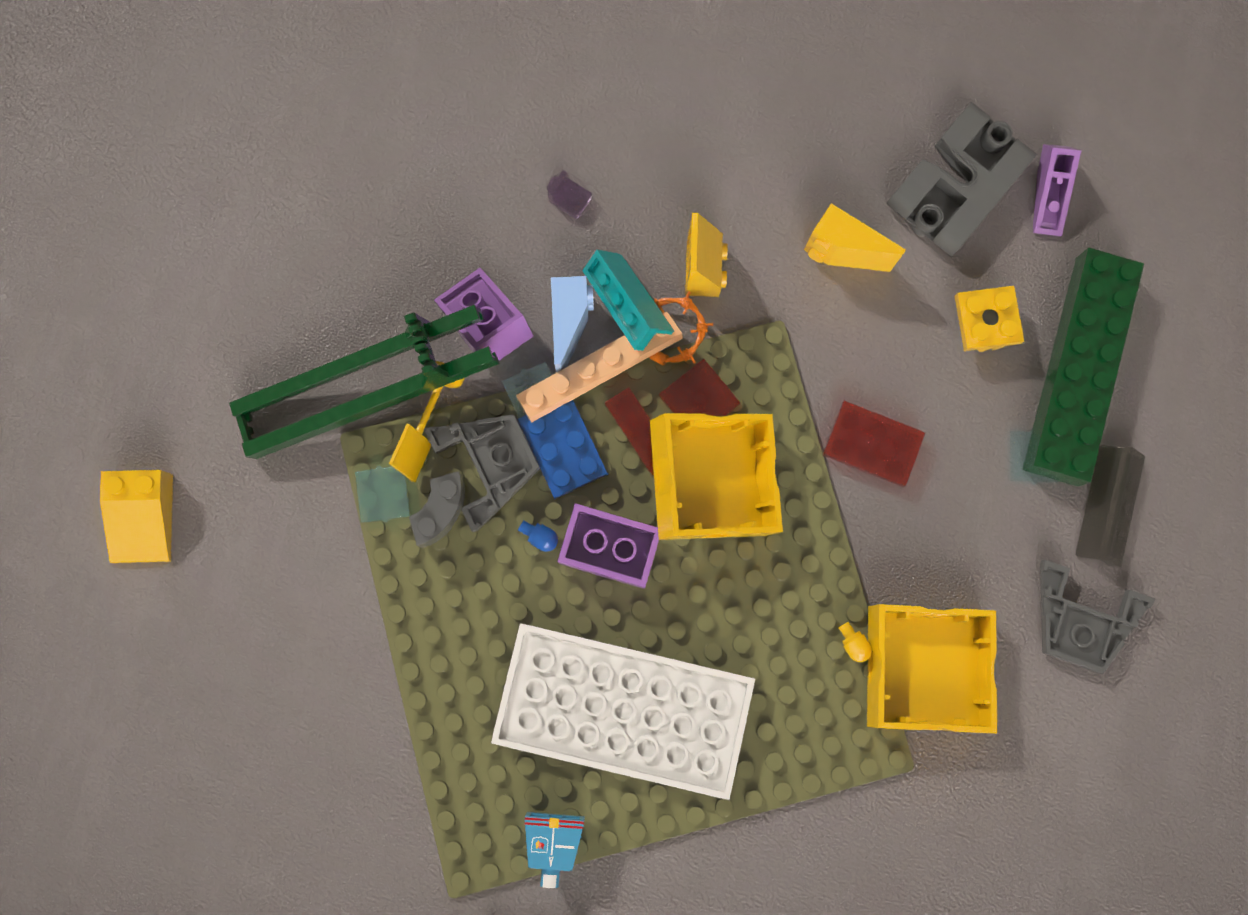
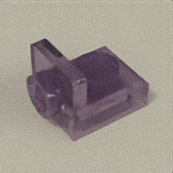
(568, 195)

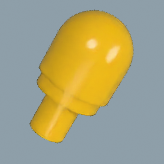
(855, 643)

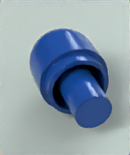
(540, 536)

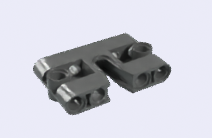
(958, 206)

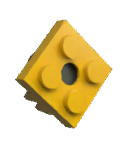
(989, 318)

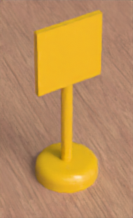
(413, 446)

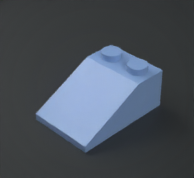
(570, 309)

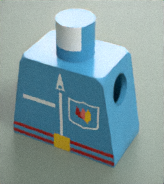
(552, 844)

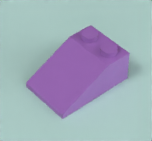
(503, 323)

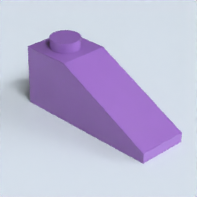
(1054, 188)

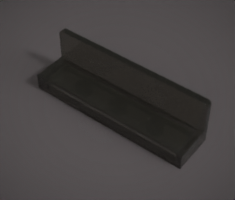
(1110, 504)

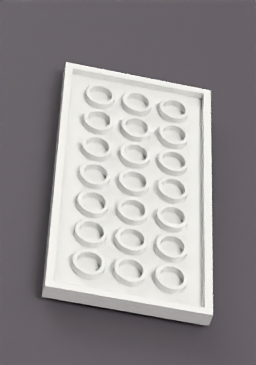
(623, 711)

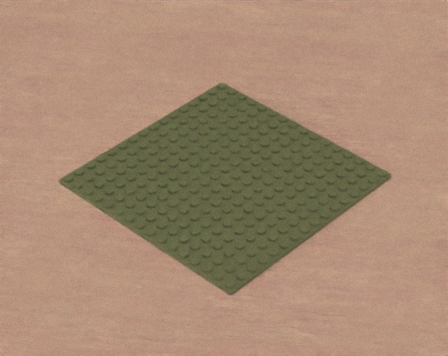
(718, 603)

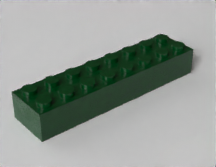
(1083, 367)

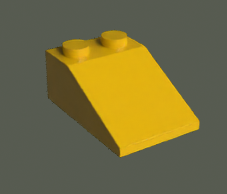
(850, 243)
(704, 259)
(137, 515)

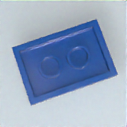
(563, 449)

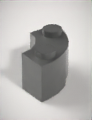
(440, 511)

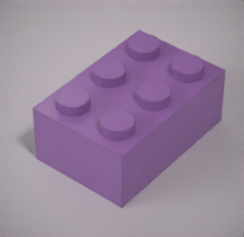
(609, 546)

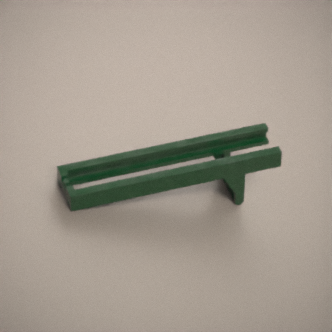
(433, 376)

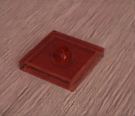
(699, 393)

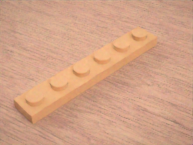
(590, 372)

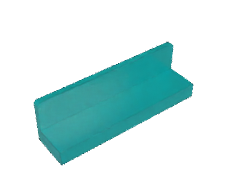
(626, 298)

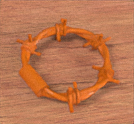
(701, 328)

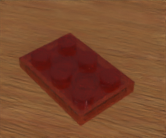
(873, 444)

